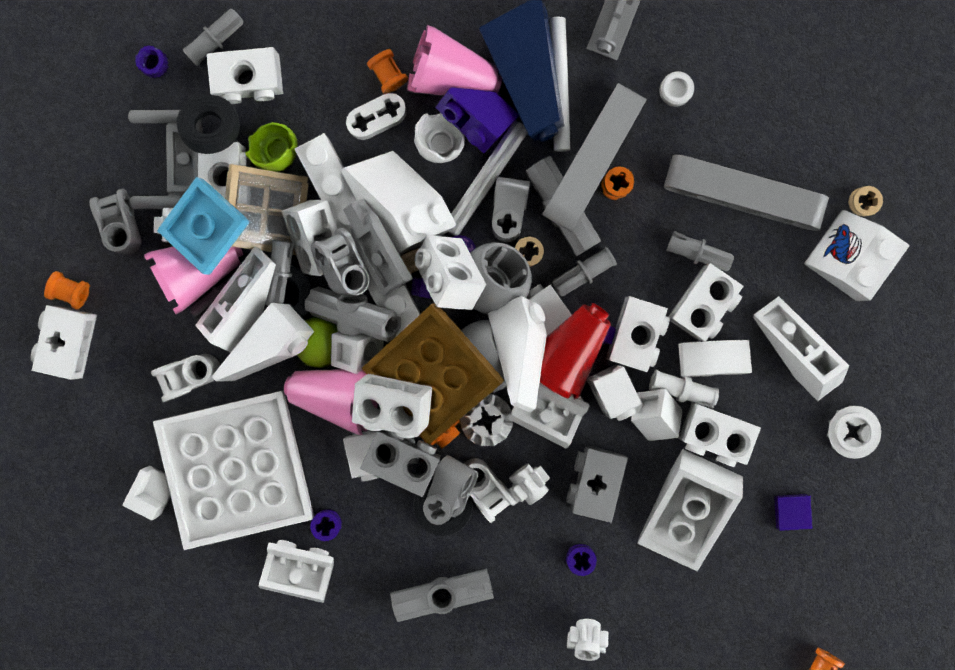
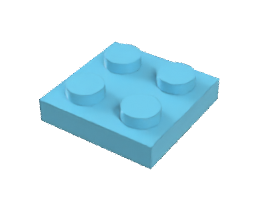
(203, 226)

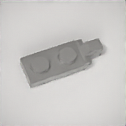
(376, 248)

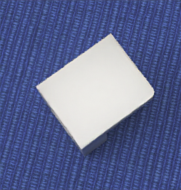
(657, 415)
(148, 493)

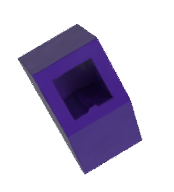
(477, 115)

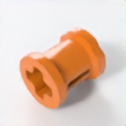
(387, 71)
(627, 182)
(66, 290)
(826, 661)

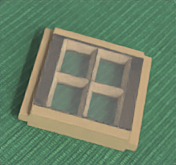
(261, 198)

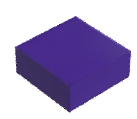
(793, 512)

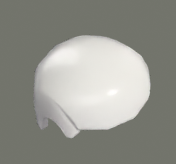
(438, 139)

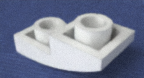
(715, 358)

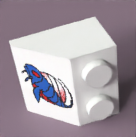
(856, 255)

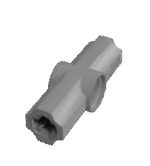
(546, 179)
(353, 314)
(420, 600)

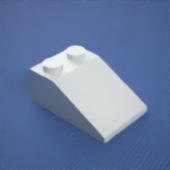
(400, 200)
(691, 510)

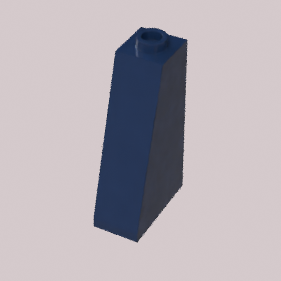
(526, 63)

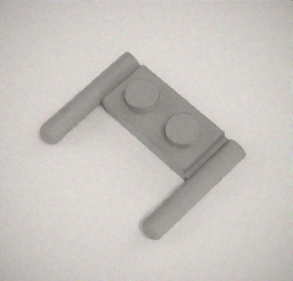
(181, 160)

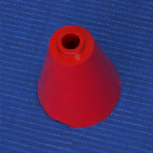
(573, 350)

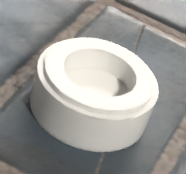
(676, 89)

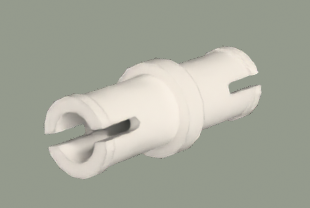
(684, 389)

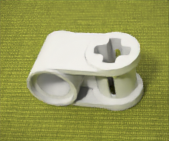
(181, 376)
(490, 493)

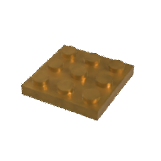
(442, 357)

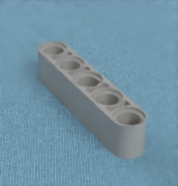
(594, 157)
(746, 192)

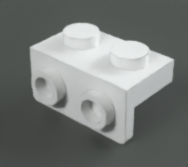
(553, 417)
(297, 571)

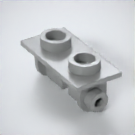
(612, 27)

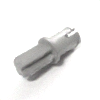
(213, 36)
(699, 251)
(281, 256)
(584, 272)

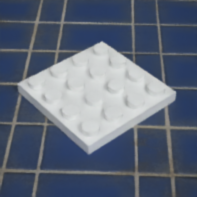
(233, 470)

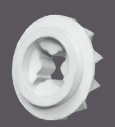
(500, 428)
(868, 434)

